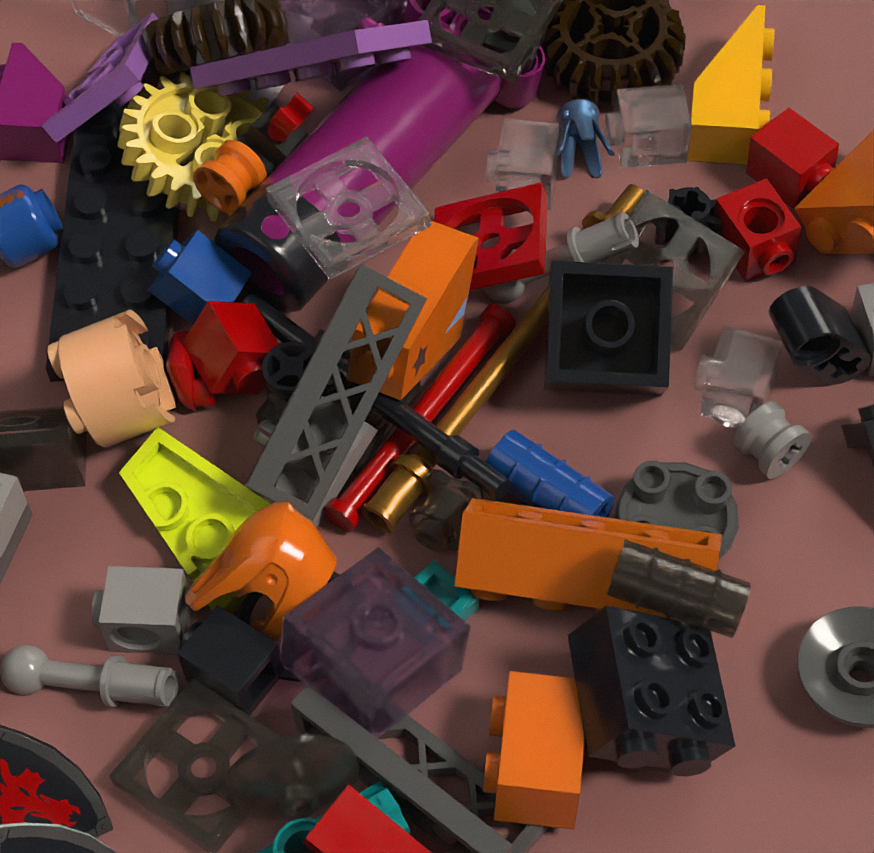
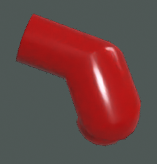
(182, 373)

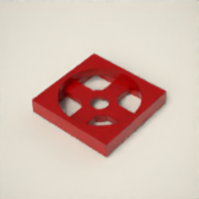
(490, 210)

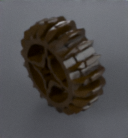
(213, 34)
(612, 46)

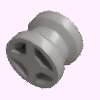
(772, 439)

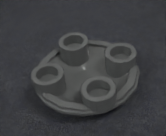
(681, 498)

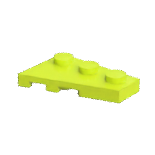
(189, 503)

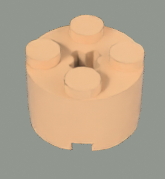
(113, 380)

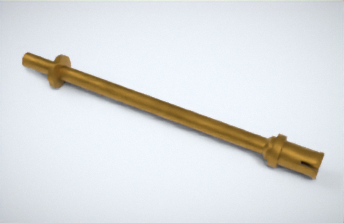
(411, 470)

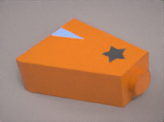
(439, 267)

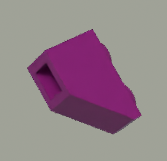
(26, 101)

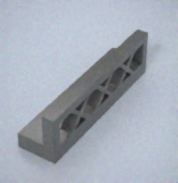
(314, 380)
(419, 799)

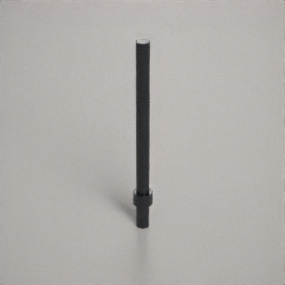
(452, 453)

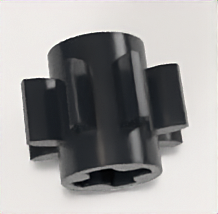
(694, 204)

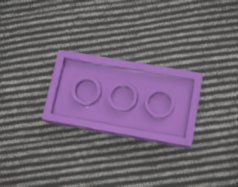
(312, 58)

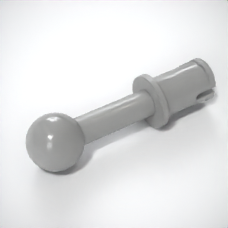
(583, 245)
(28, 670)

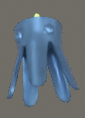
(580, 126)

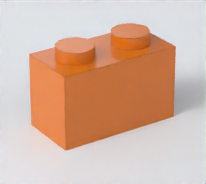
(540, 751)

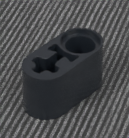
(819, 335)

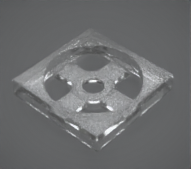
(323, 176)

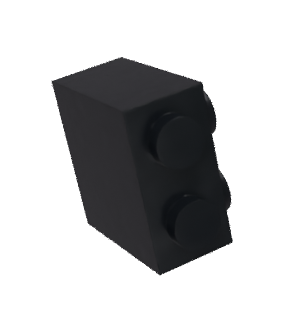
(650, 692)

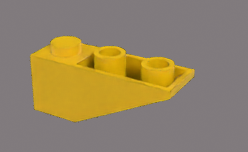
(730, 95)

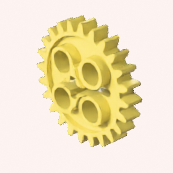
(176, 130)

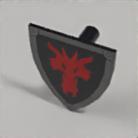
(46, 787)

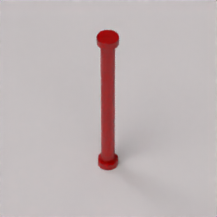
(495, 324)

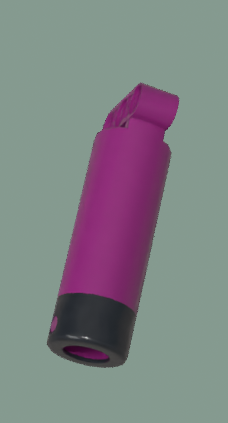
(410, 115)

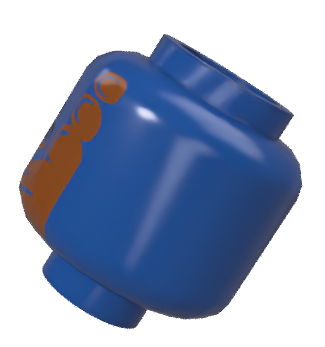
(27, 225)

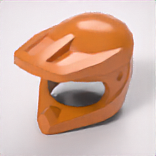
(270, 554)

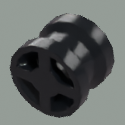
(282, 365)

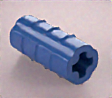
(545, 480)

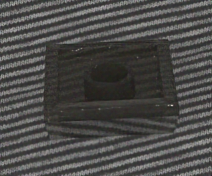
(42, 449)

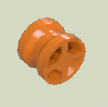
(229, 176)

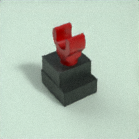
(278, 132)

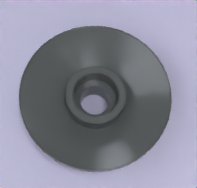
(827, 655)

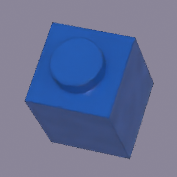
(196, 274)

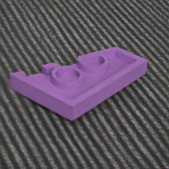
(110, 79)

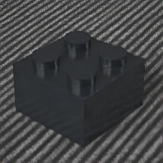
(608, 328)

